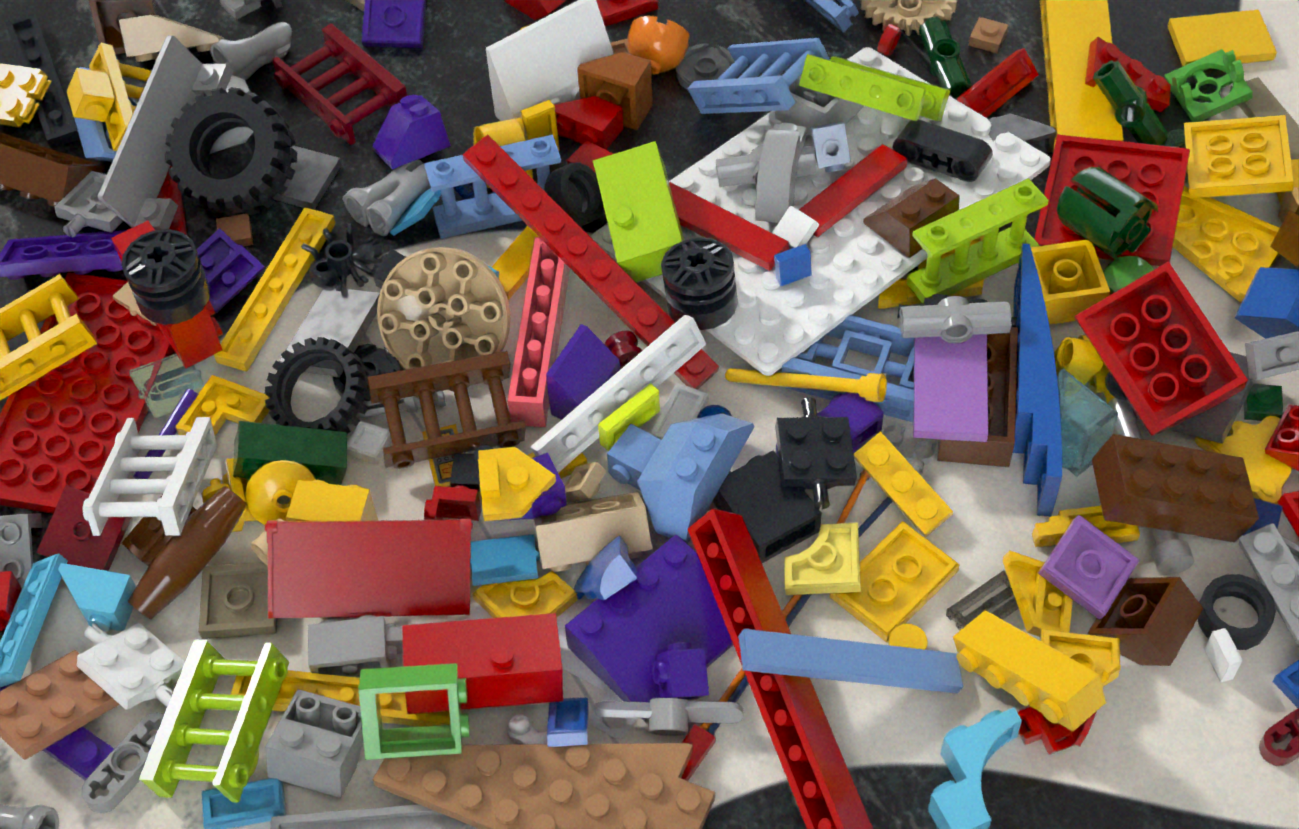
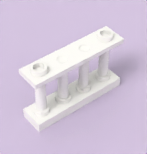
(178, 489)

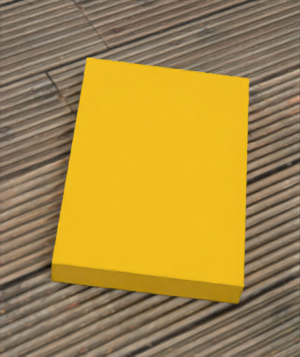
(1235, 31)
(897, 580)

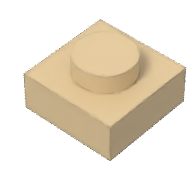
(584, 482)

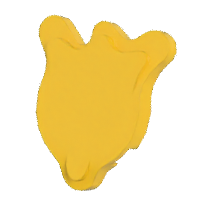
(1249, 442)

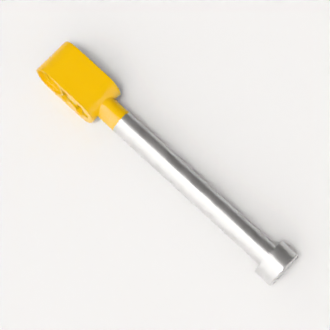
(1171, 553)

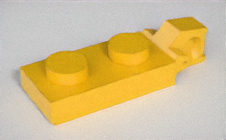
(1051, 532)

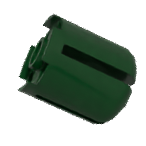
(1106, 211)

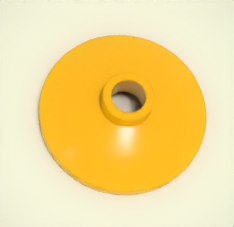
(269, 484)

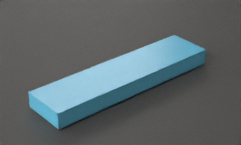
(28, 618)

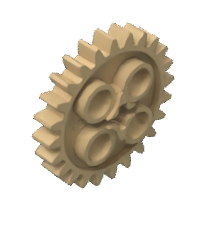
(907, 13)

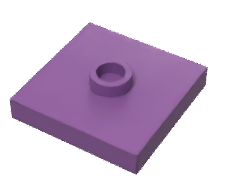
(1089, 567)

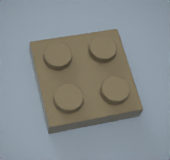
(235, 601)

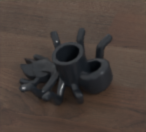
(341, 260)

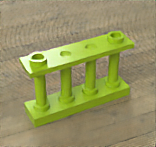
(874, 88)
(983, 258)
(187, 707)

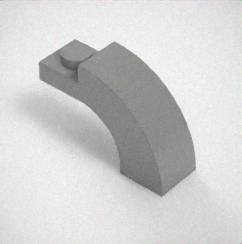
(778, 171)

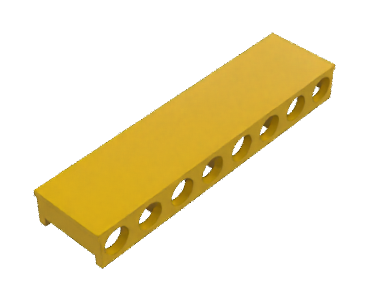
(1073, 105)

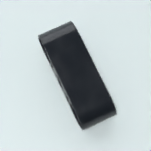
(943, 150)

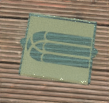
(164, 383)

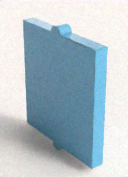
(416, 210)
(504, 560)

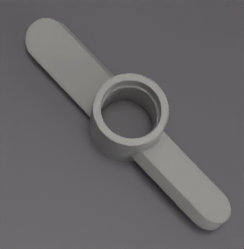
(672, 715)

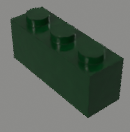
(316, 449)

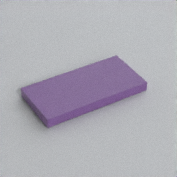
(950, 389)

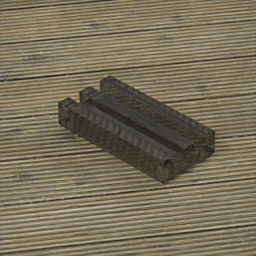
(954, 612)

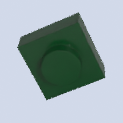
(1263, 402)

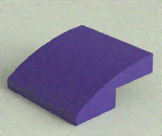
(226, 268)

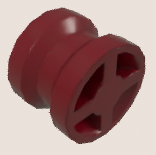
(623, 346)

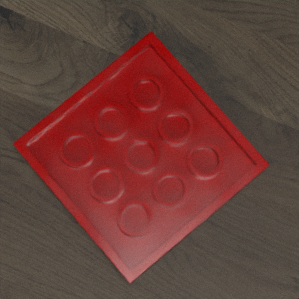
(1147, 168)

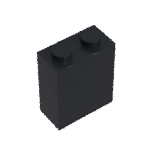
(772, 513)

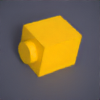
(90, 95)

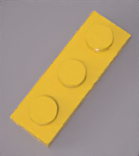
(903, 484)

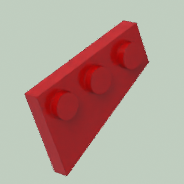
(1154, 85)

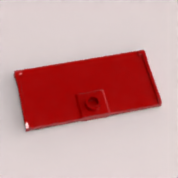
(368, 568)

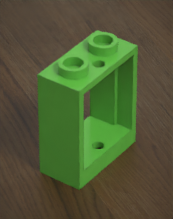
(412, 741)

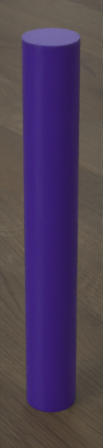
(169, 427)

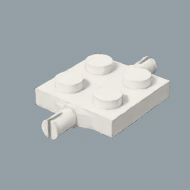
(131, 665)

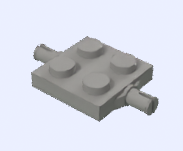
(85, 209)

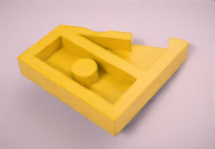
(1038, 600)

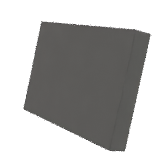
(1217, 421)

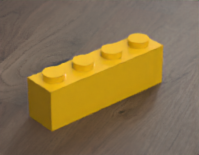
(1029, 670)

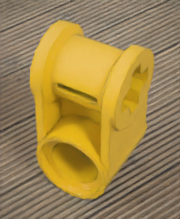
(1077, 358)

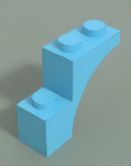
(966, 754)

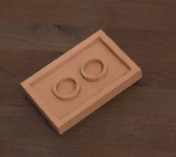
(50, 706)

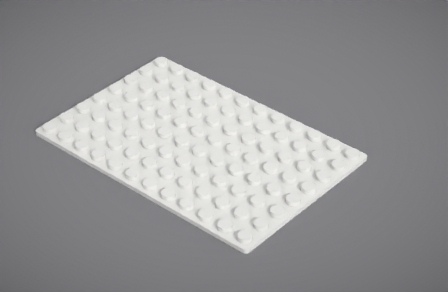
(849, 258)

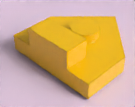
(510, 482)
(1092, 651)

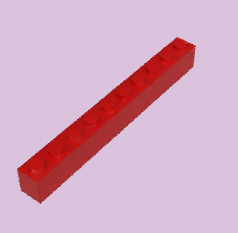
(785, 701)

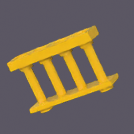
(122, 108)
(43, 350)

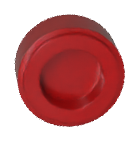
(889, 40)

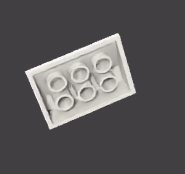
(544, 59)

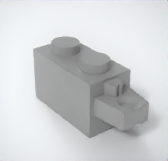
(352, 645)

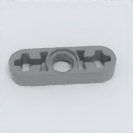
(129, 779)

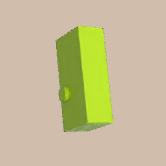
(638, 209)

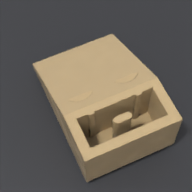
(146, 35)

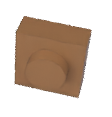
(988, 35)

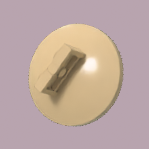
(442, 308)

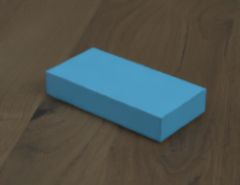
(257, 805)

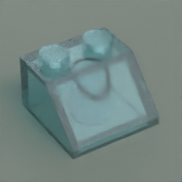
(1084, 423)

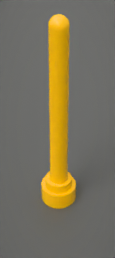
(871, 387)

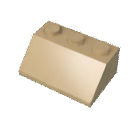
(587, 526)

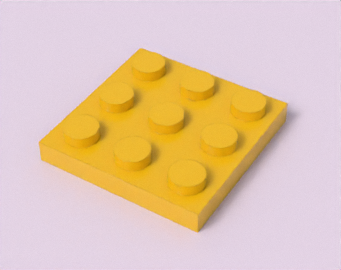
(1238, 157)

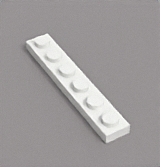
(651, 366)

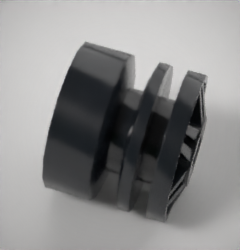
(166, 276)
(700, 282)

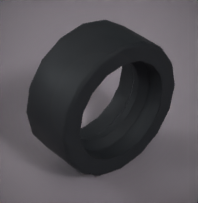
(587, 184)
(1242, 588)

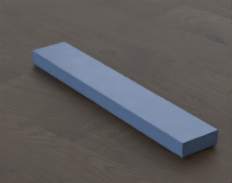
(849, 661)

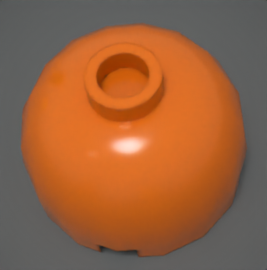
(658, 42)

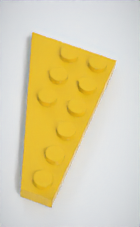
(1224, 242)

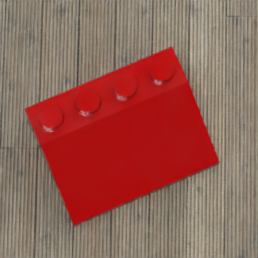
(1162, 350)

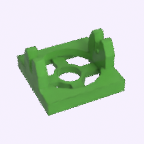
(1218, 60)

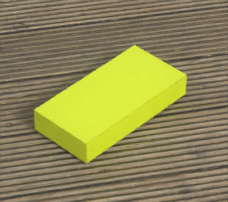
(635, 411)

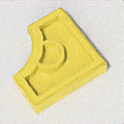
(828, 564)

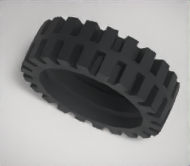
(298, 362)

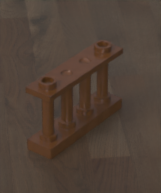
(451, 376)

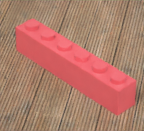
(538, 336)

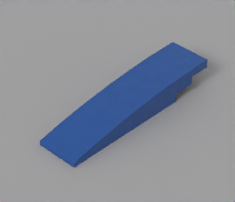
(1037, 393)

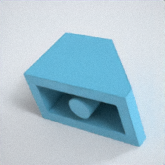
(100, 595)

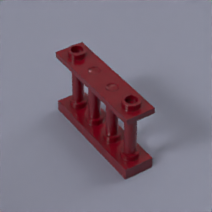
(352, 61)

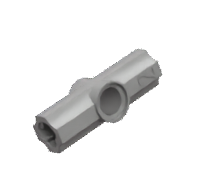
(745, 168)
(955, 319)

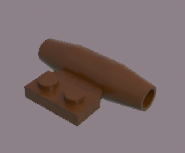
(179, 559)

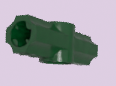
(944, 56)
(1121, 92)

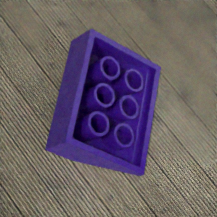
(659, 608)

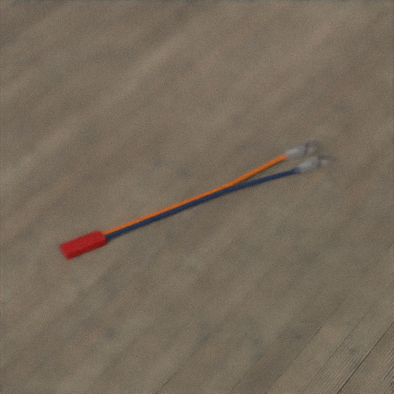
(698, 736)

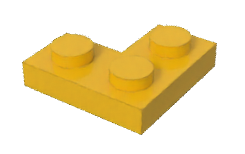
(223, 401)

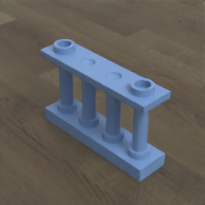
(752, 92)
(485, 209)

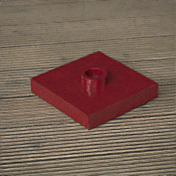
(72, 536)

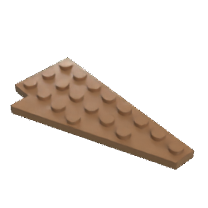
(555, 786)

